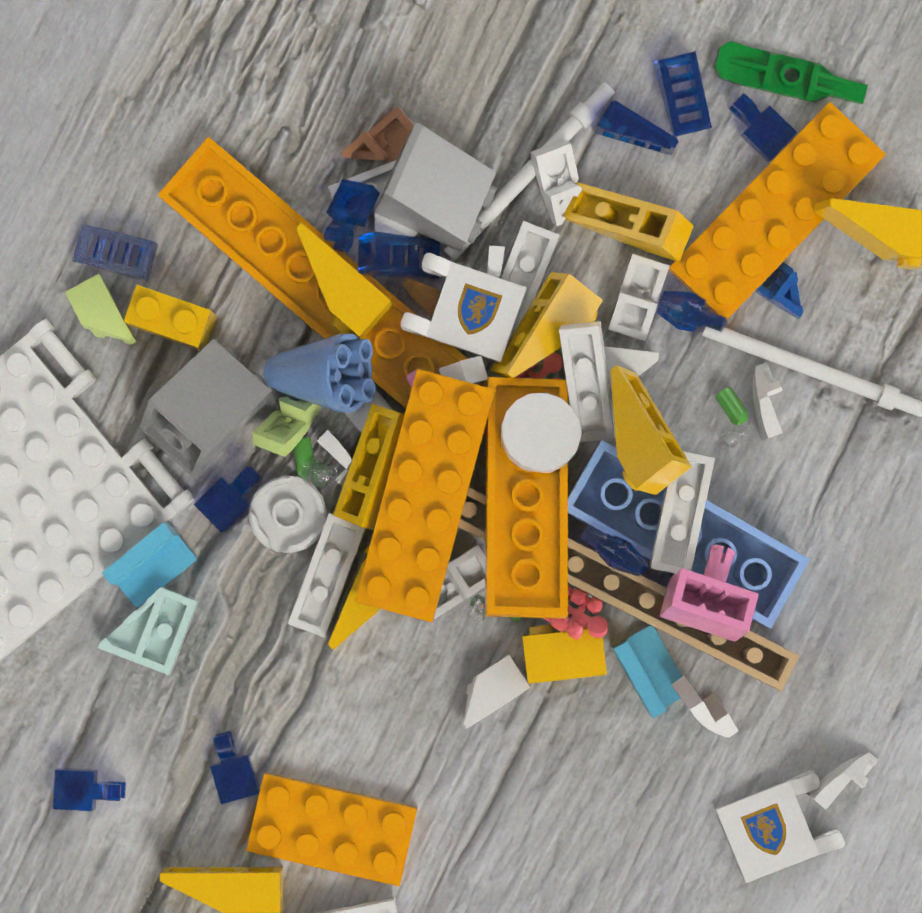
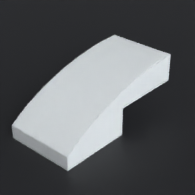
(638, 297)
(463, 579)

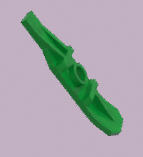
(766, 71)

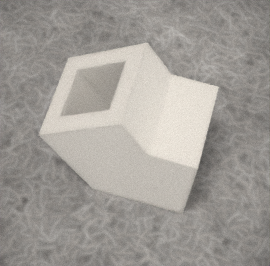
(467, 370)

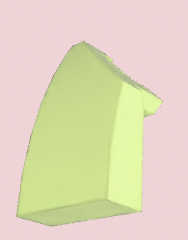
(98, 310)
(286, 426)

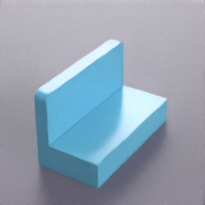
(150, 564)
(649, 669)

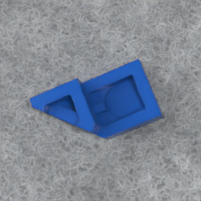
(782, 290)

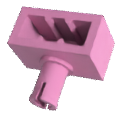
(709, 601)

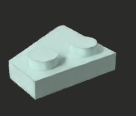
(154, 631)

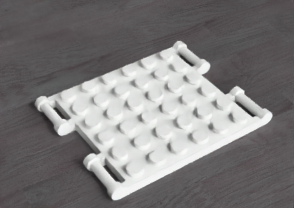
(63, 490)

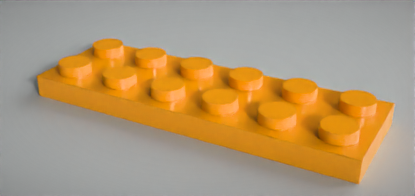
(776, 211)
(424, 495)
(524, 519)

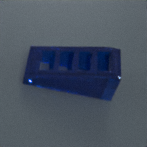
(693, 75)
(629, 127)
(375, 255)
(145, 258)

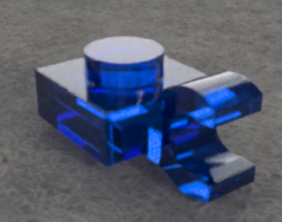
(766, 130)
(349, 207)
(225, 501)
(234, 774)
(79, 789)

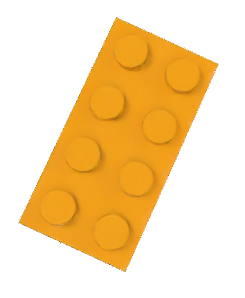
(331, 829)

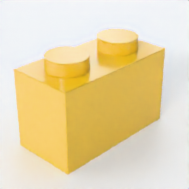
(170, 318)
(557, 656)

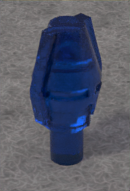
(688, 311)
(615, 551)

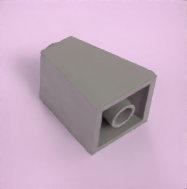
(437, 189)
(204, 408)

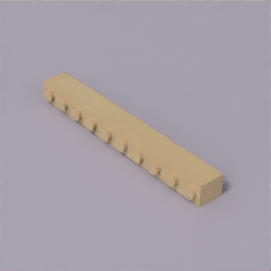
(644, 601)

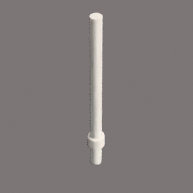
(580, 117)
(885, 396)

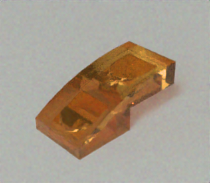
(422, 295)

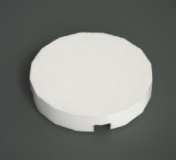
(540, 433)
(288, 514)

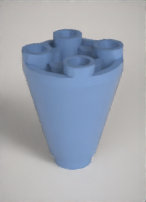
(325, 372)

